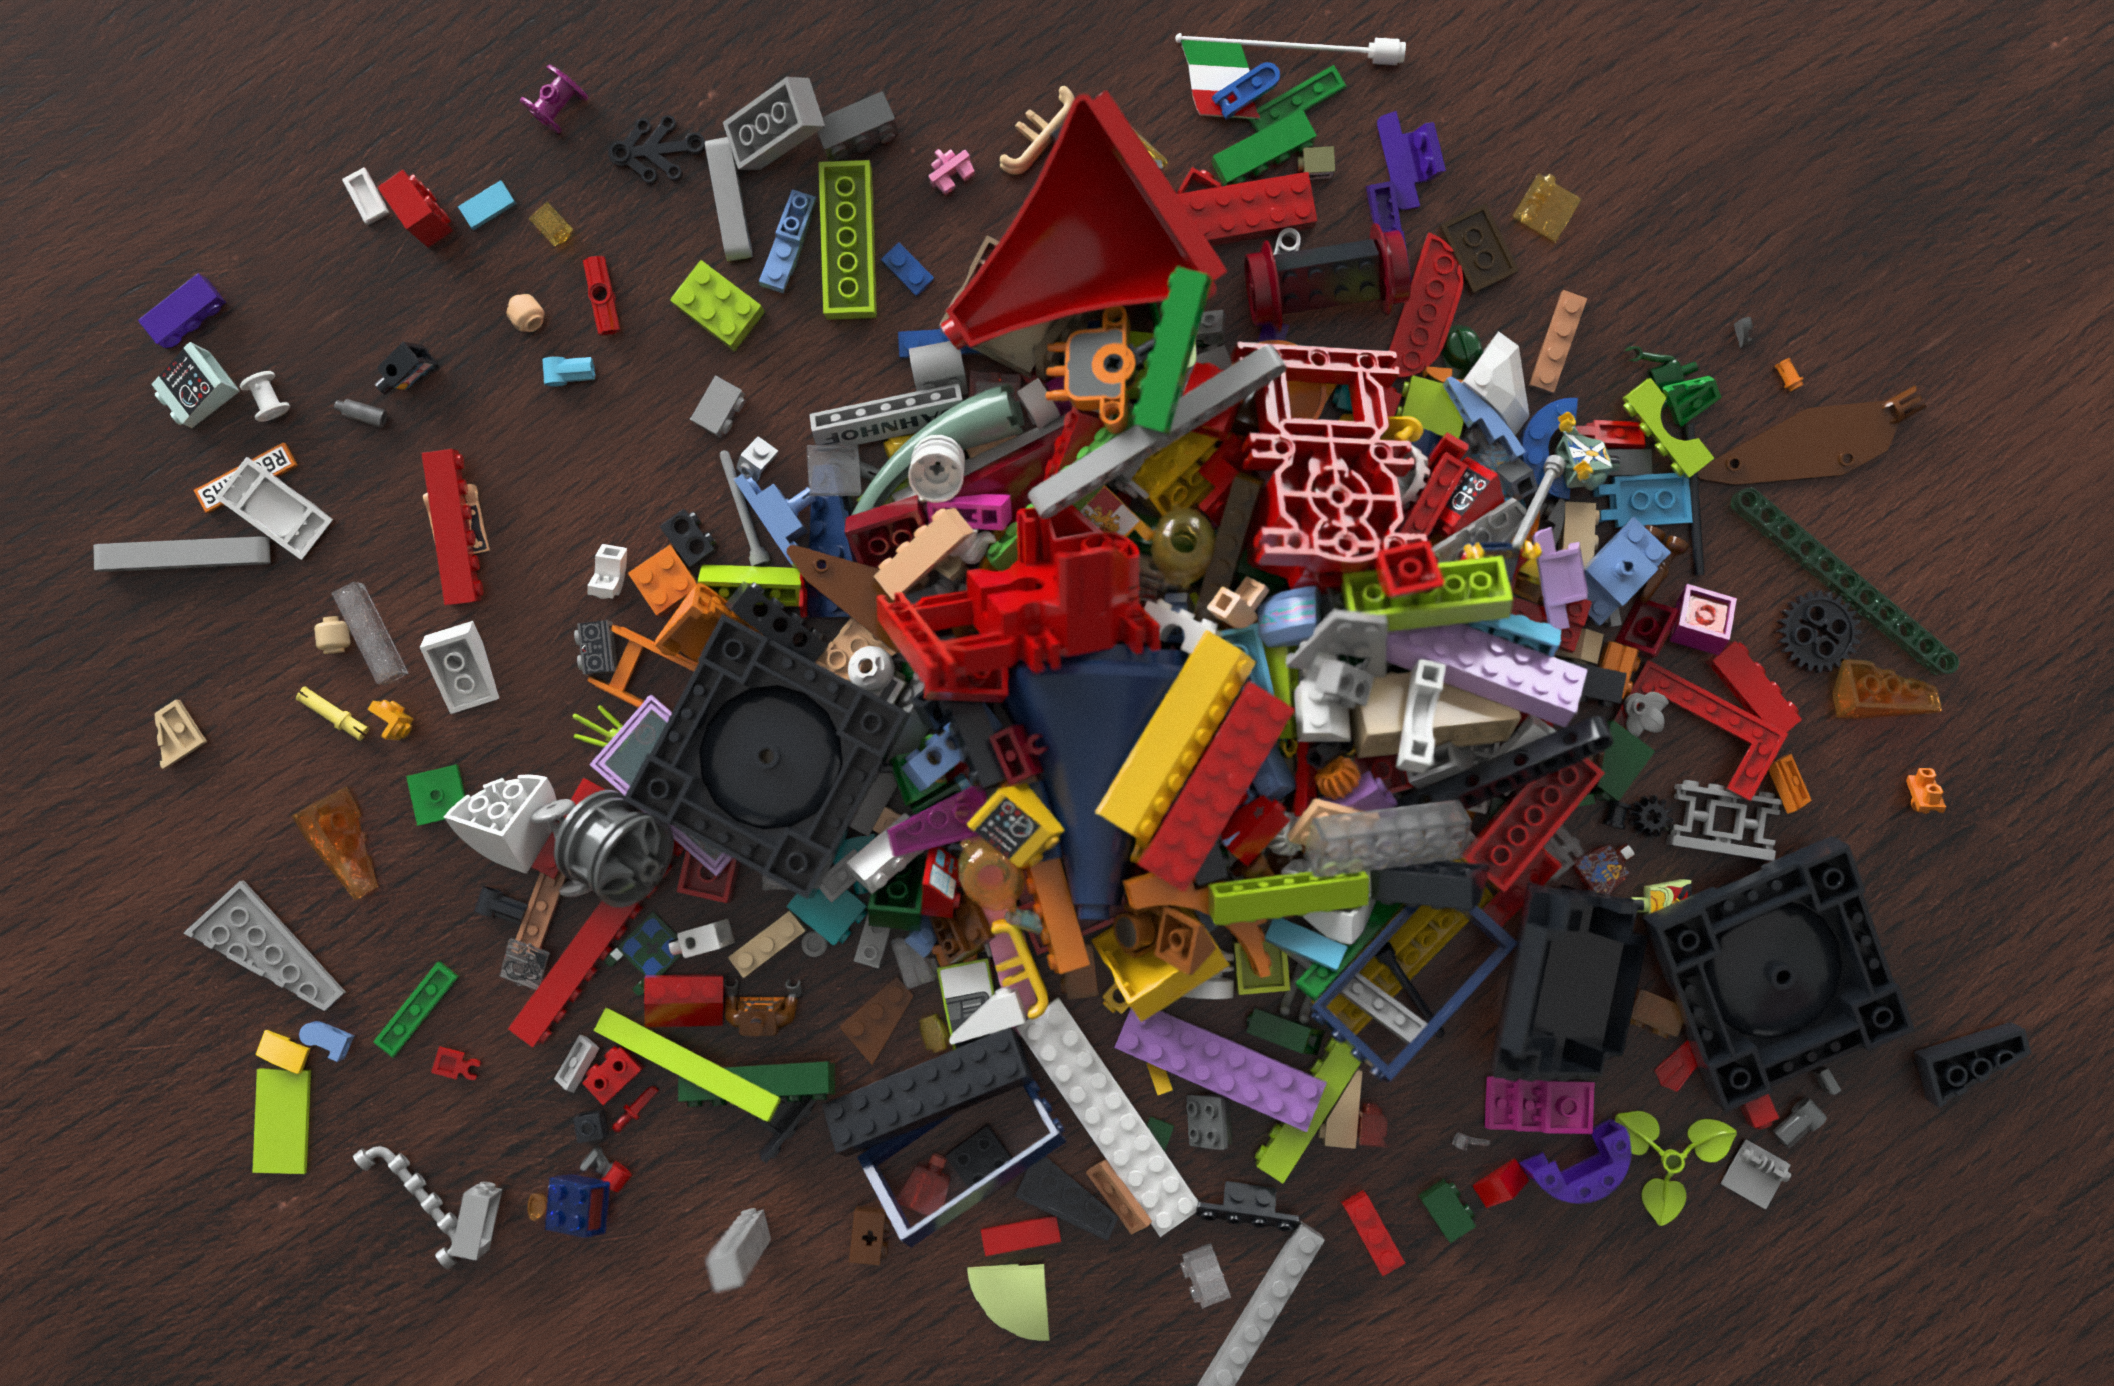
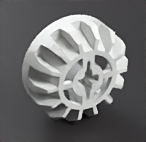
(1409, 485)

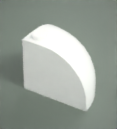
(500, 821)

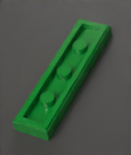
(1300, 97)
(416, 1009)

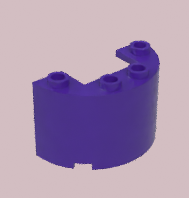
(1591, 1177)

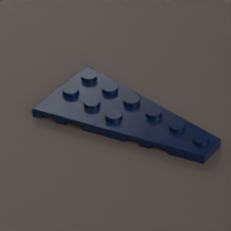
(827, 537)

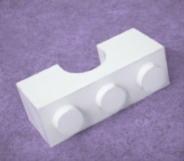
(1170, 620)

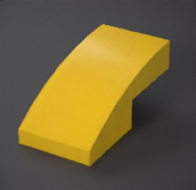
(282, 1052)

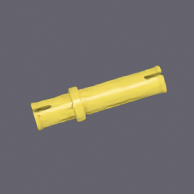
(341, 719)

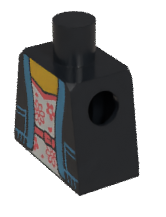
(404, 367)

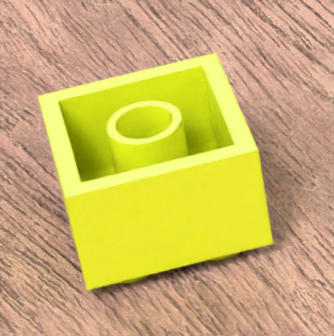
(1250, 983)

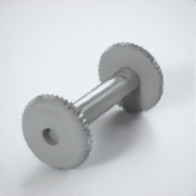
(550, 813)

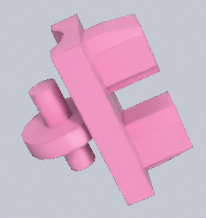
(941, 177)

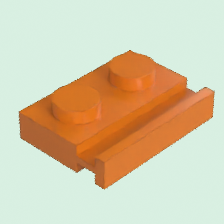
(1789, 783)

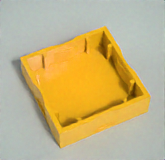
(1149, 981)

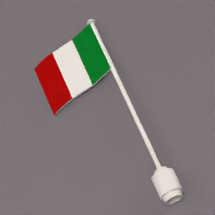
(1220, 62)

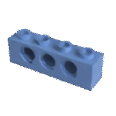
(924, 773)

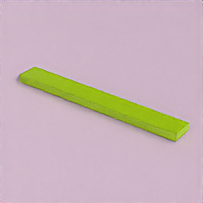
(688, 1064)

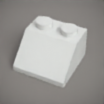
(1319, 718)

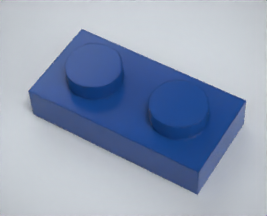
(907, 269)

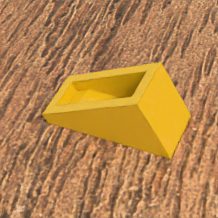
(1160, 1079)

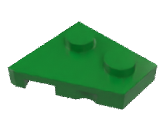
(1690, 398)

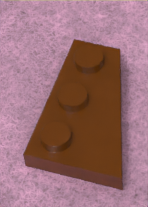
(877, 1018)

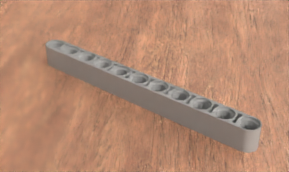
(1141, 443)

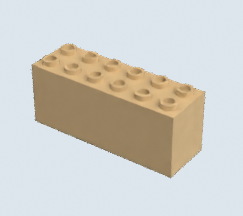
(1457, 718)

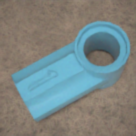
(560, 370)

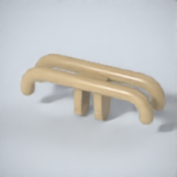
(1039, 142)

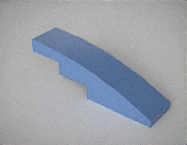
(1476, 411)

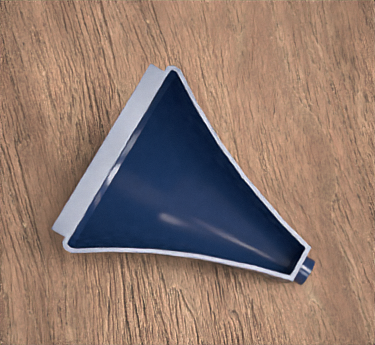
(1091, 723)

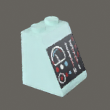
(193, 385)

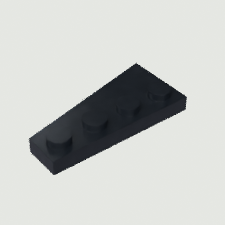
(1060, 1195)

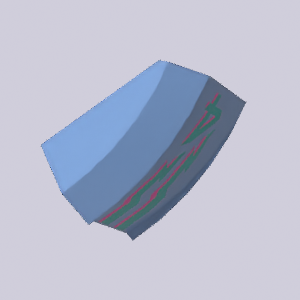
(1289, 617)

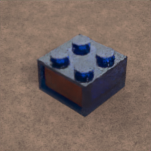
(577, 1205)

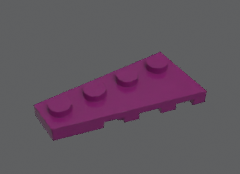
(938, 824)

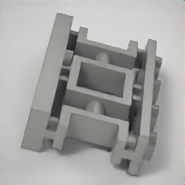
(1722, 841)

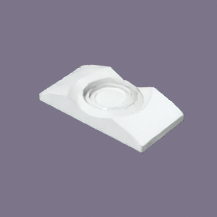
(274, 508)

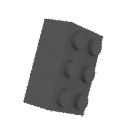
(857, 128)

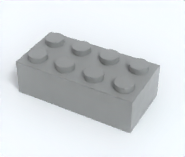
(773, 123)

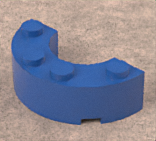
(1536, 438)

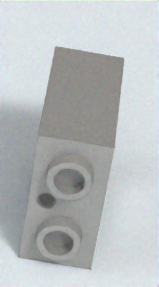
(476, 1221)

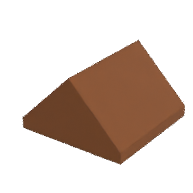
(1183, 941)

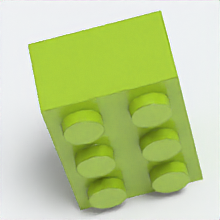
(717, 305)

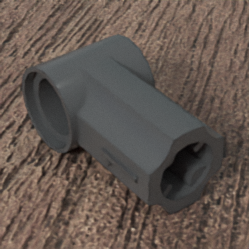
(1803, 1119)

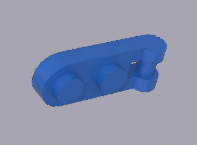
(1247, 88)

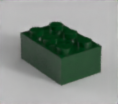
(900, 899)

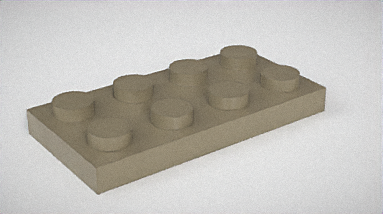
(1059, 333)

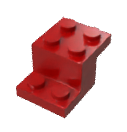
(1220, 474)

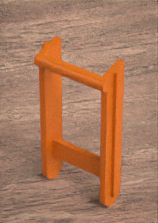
(628, 662)

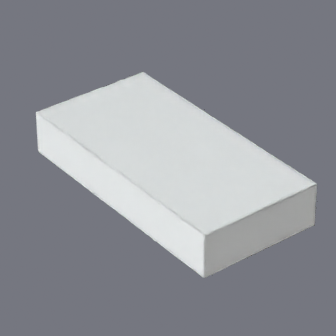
(365, 196)

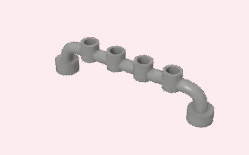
(415, 1186)

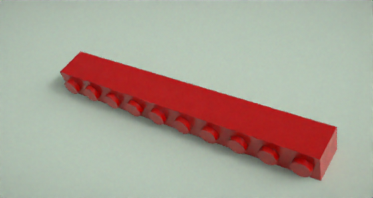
(575, 967)

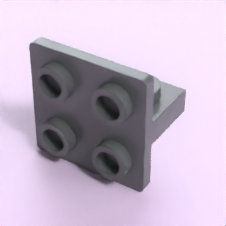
(1209, 1121)

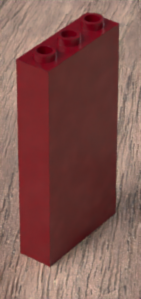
(1013, 473)

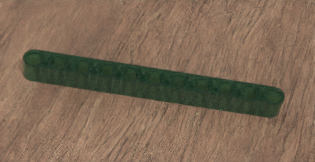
(1856, 583)

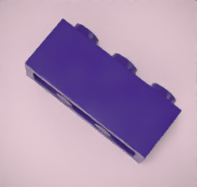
(182, 311)

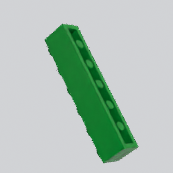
(1172, 350)

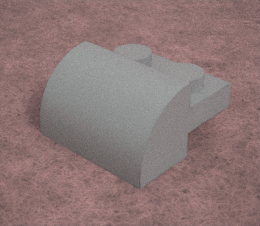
(937, 366)

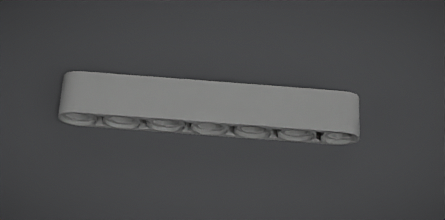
(182, 554)

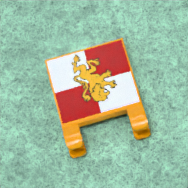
(1112, 515)

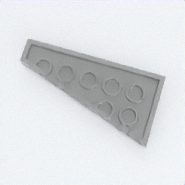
(1495, 526)

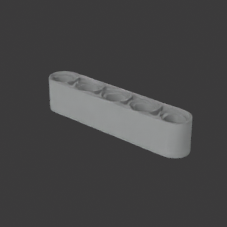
(728, 199)

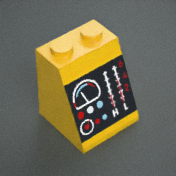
(1017, 825)

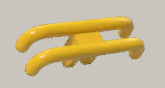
(1030, 969)

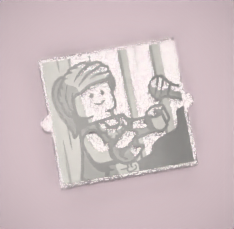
(524, 964)

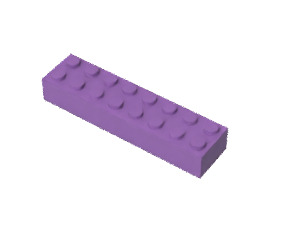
(1223, 1066)

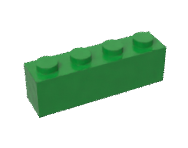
(1264, 149)

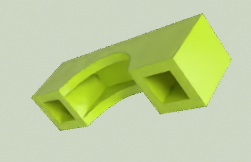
(1646, 404)

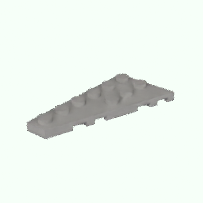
(258, 940)

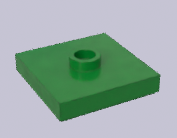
(435, 793)

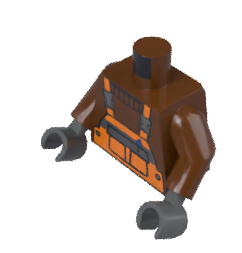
(760, 1014)

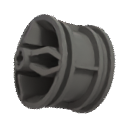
(613, 848)

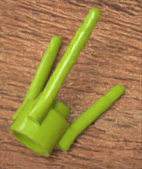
(609, 735)

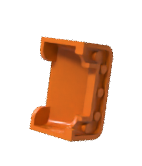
(695, 622)

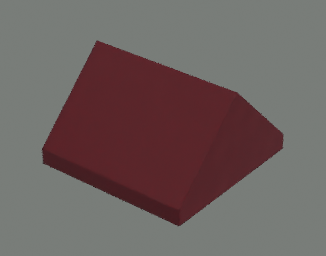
(1647, 627)

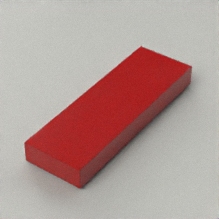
(1020, 1235)

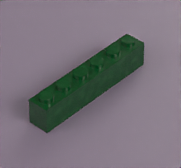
(782, 1080)

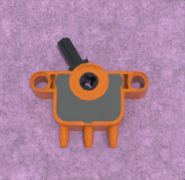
(1089, 368)

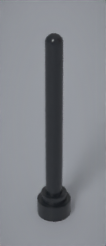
(1387, 956)

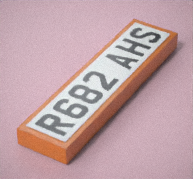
(276, 461)

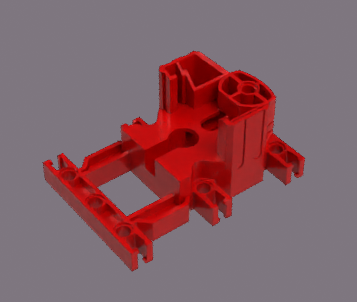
(1332, 479)
(1054, 601)

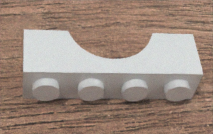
(1422, 697)

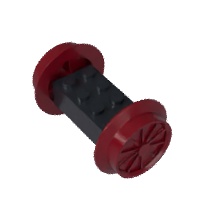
(1327, 277)

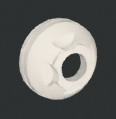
(880, 674)

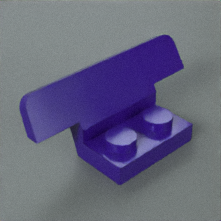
(1410, 157)

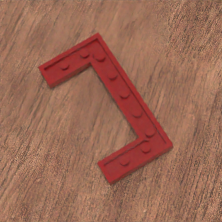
(1763, 737)

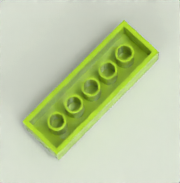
(847, 239)
(1471, 593)

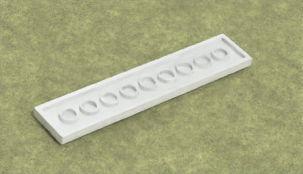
(1109, 1117)

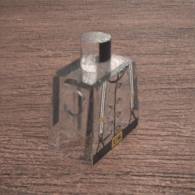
(1152, 581)

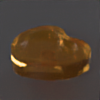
(537, 1206)

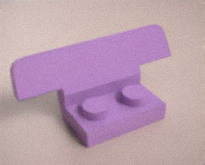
(1560, 577)

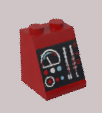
(1472, 498)

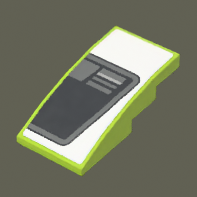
(964, 991)

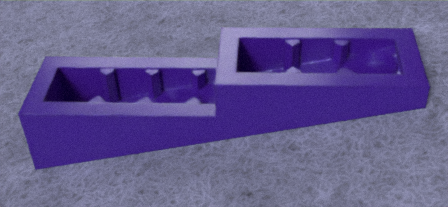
(1384, 207)

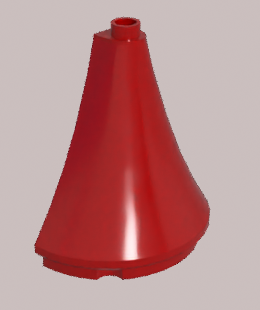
(1087, 238)

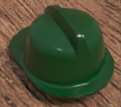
(1461, 350)

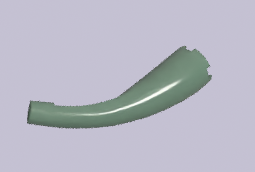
(971, 423)

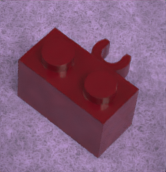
(1018, 753)

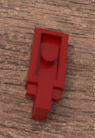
(1615, 433)

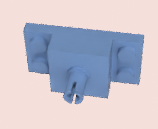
(776, 511)
(1621, 569)

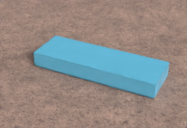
(1306, 943)

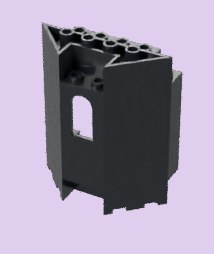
(1568, 985)

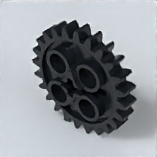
(1828, 612)

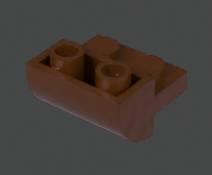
(964, 933)

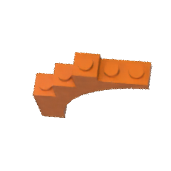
(1151, 890)

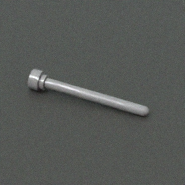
(1553, 468)
(758, 555)

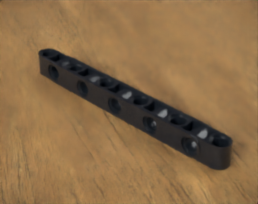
(1518, 766)

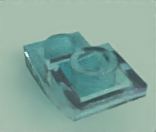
(1024, 920)

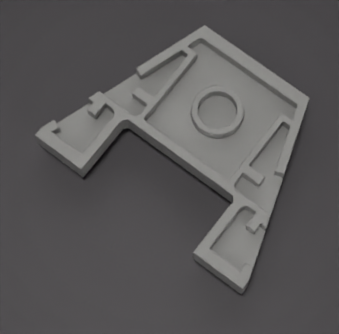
(1347, 635)

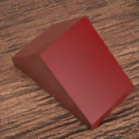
(1501, 1184)

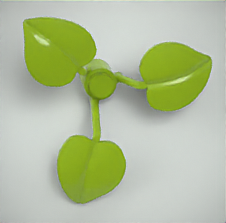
(1663, 1197)

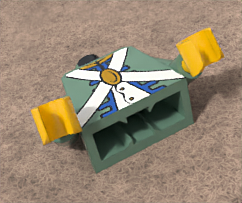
(1585, 457)

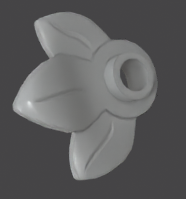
(1648, 713)

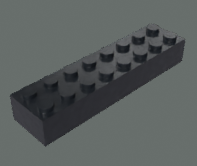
(927, 1092)

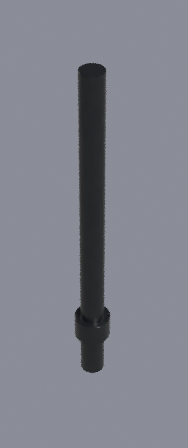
(1696, 530)

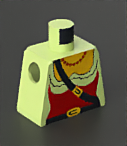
(1662, 895)

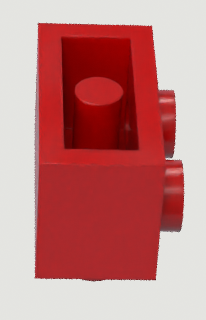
(613, 1074)

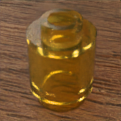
(933, 1033)

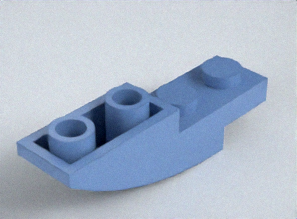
(788, 241)

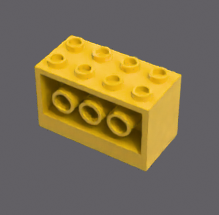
(1173, 474)

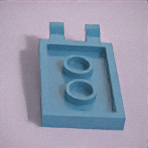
(1648, 498)

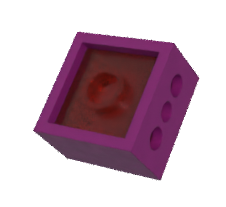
(1703, 619)

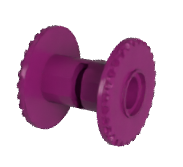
(553, 98)

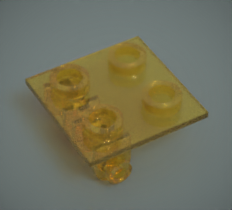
(1547, 207)

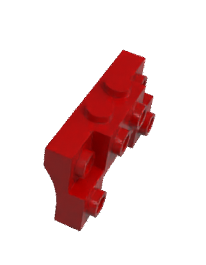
(1576, 612)

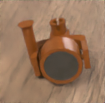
(1137, 931)

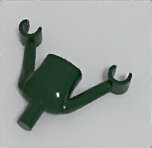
(1666, 373)

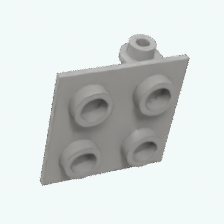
(1756, 1174)

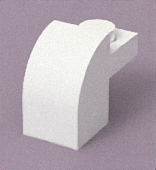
(1034, 401)
(609, 572)

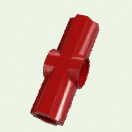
(605, 310)

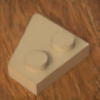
(176, 733)

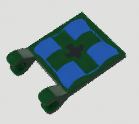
(647, 949)

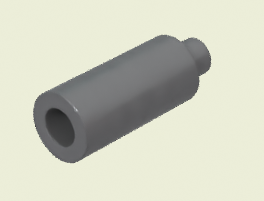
(362, 412)

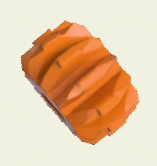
(1338, 778)

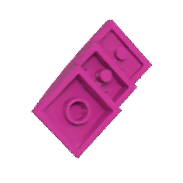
(1540, 1106)

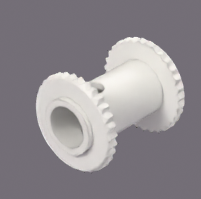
(264, 396)

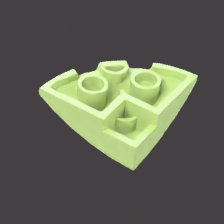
(1013, 1298)

